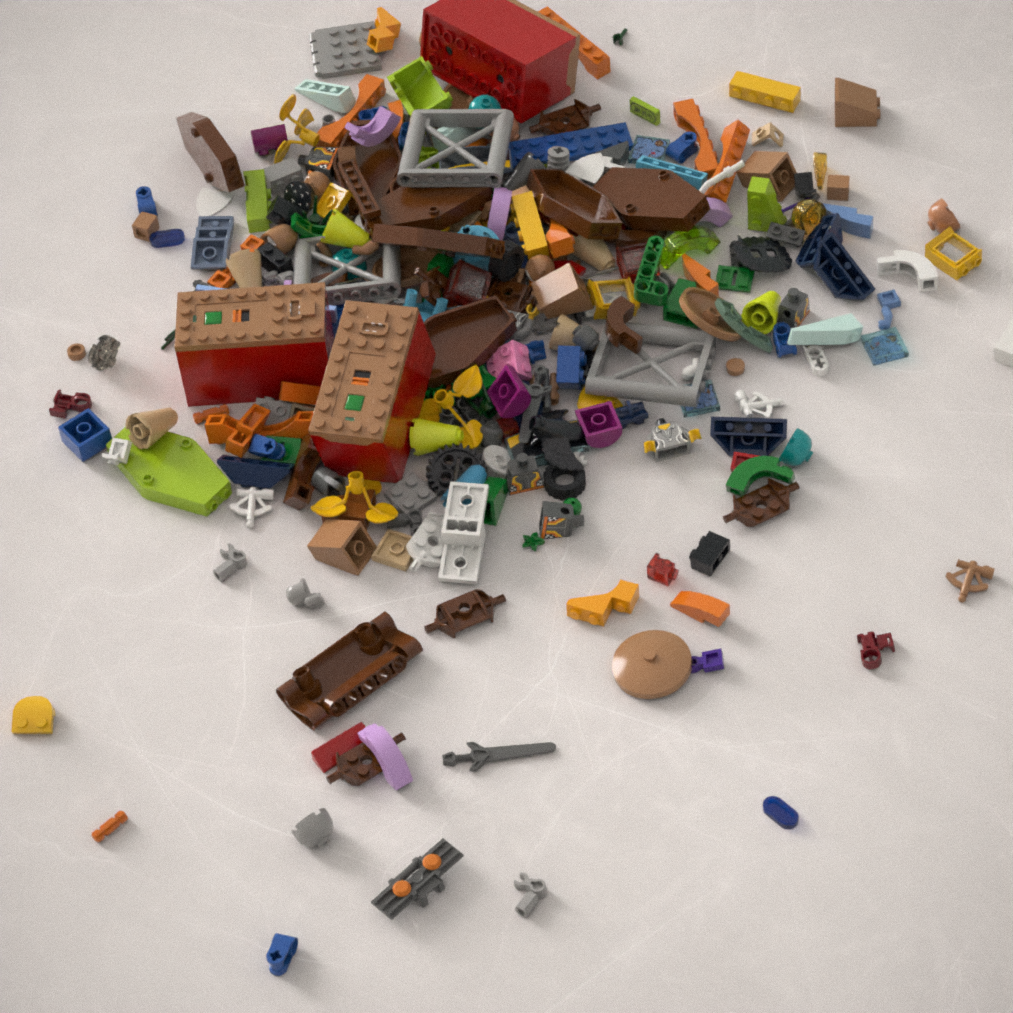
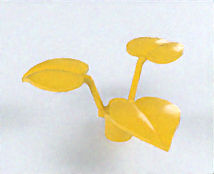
(306, 135)
(468, 385)
(334, 506)

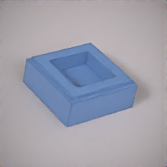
(889, 299)

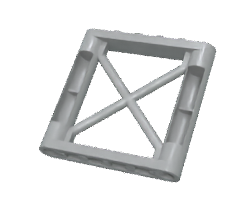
(490, 175)
(375, 289)
(668, 394)

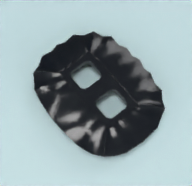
(765, 263)

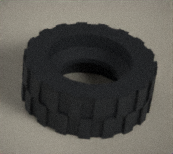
(509, 265)
(563, 491)

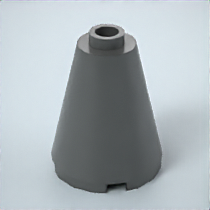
(520, 173)

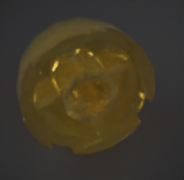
(807, 214)

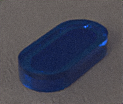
(167, 238)
(780, 812)

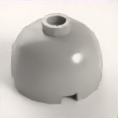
(314, 829)

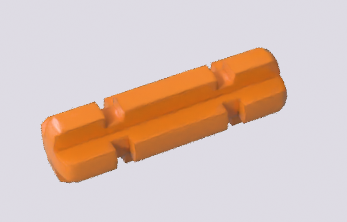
(199, 417)
(109, 826)

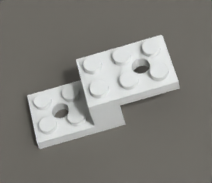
(463, 533)

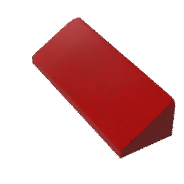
(325, 755)

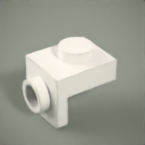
(118, 451)

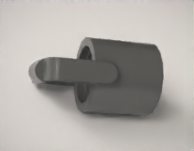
(328, 482)

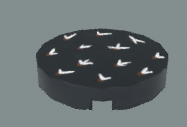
(300, 194)

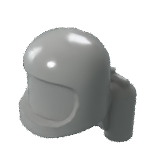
(273, 278)
(300, 594)

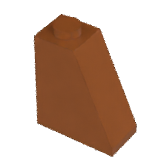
(356, 508)

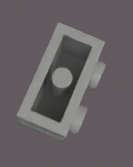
(282, 174)

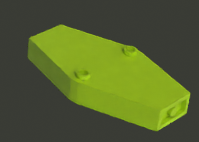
(175, 474)

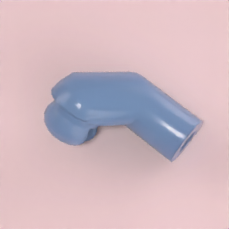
(887, 314)

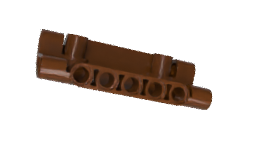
(348, 671)

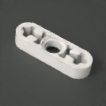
(812, 361)

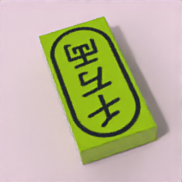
(644, 110)

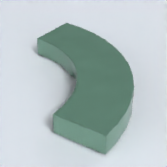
(749, 333)

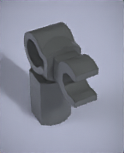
(413, 518)

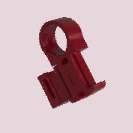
(66, 402)
(872, 646)

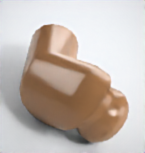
(367, 249)
(325, 251)

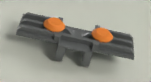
(421, 883)

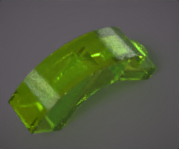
(681, 242)

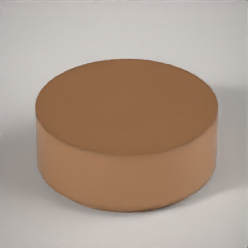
(76, 352)
(735, 367)

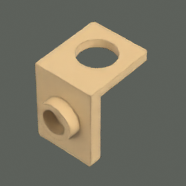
(765, 132)

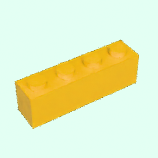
(764, 91)
(530, 225)

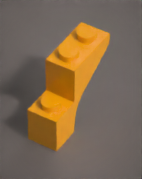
(385, 31)
(597, 608)

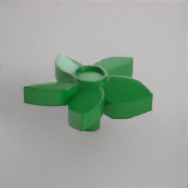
(534, 541)

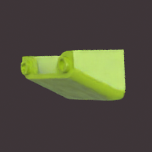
(418, 87)

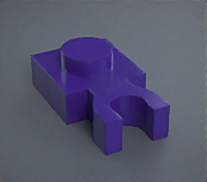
(710, 661)

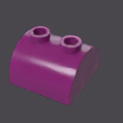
(268, 138)
(509, 393)
(599, 424)

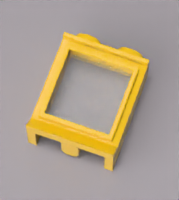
(953, 254)
(605, 292)

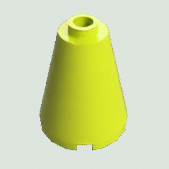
(344, 232)
(762, 312)
(430, 435)

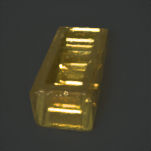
(820, 168)

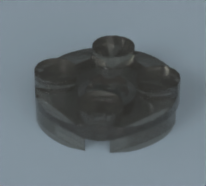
(104, 353)

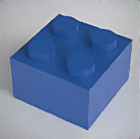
(570, 367)
(85, 434)

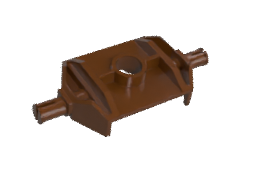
(577, 116)
(431, 284)
(520, 296)
(772, 495)
(452, 620)
(351, 767)

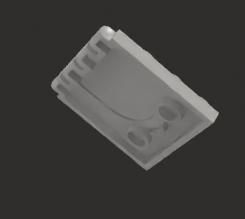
(343, 51)

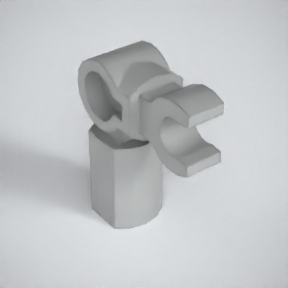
(236, 560)
(535, 890)

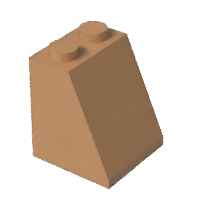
(855, 105)
(770, 165)
(561, 293)
(342, 545)

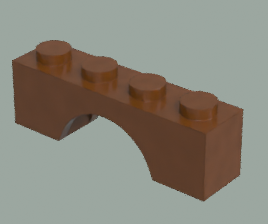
(299, 487)

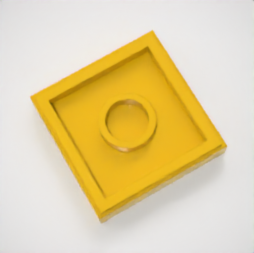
(333, 198)

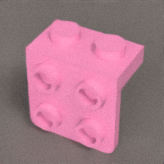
(510, 354)

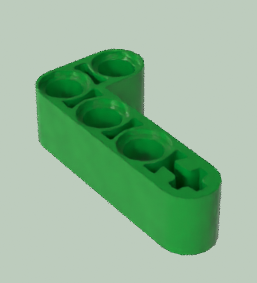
(645, 287)

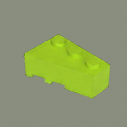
(257, 200)
(763, 205)

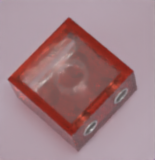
(629, 260)
(466, 283)

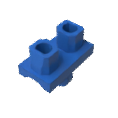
(536, 351)

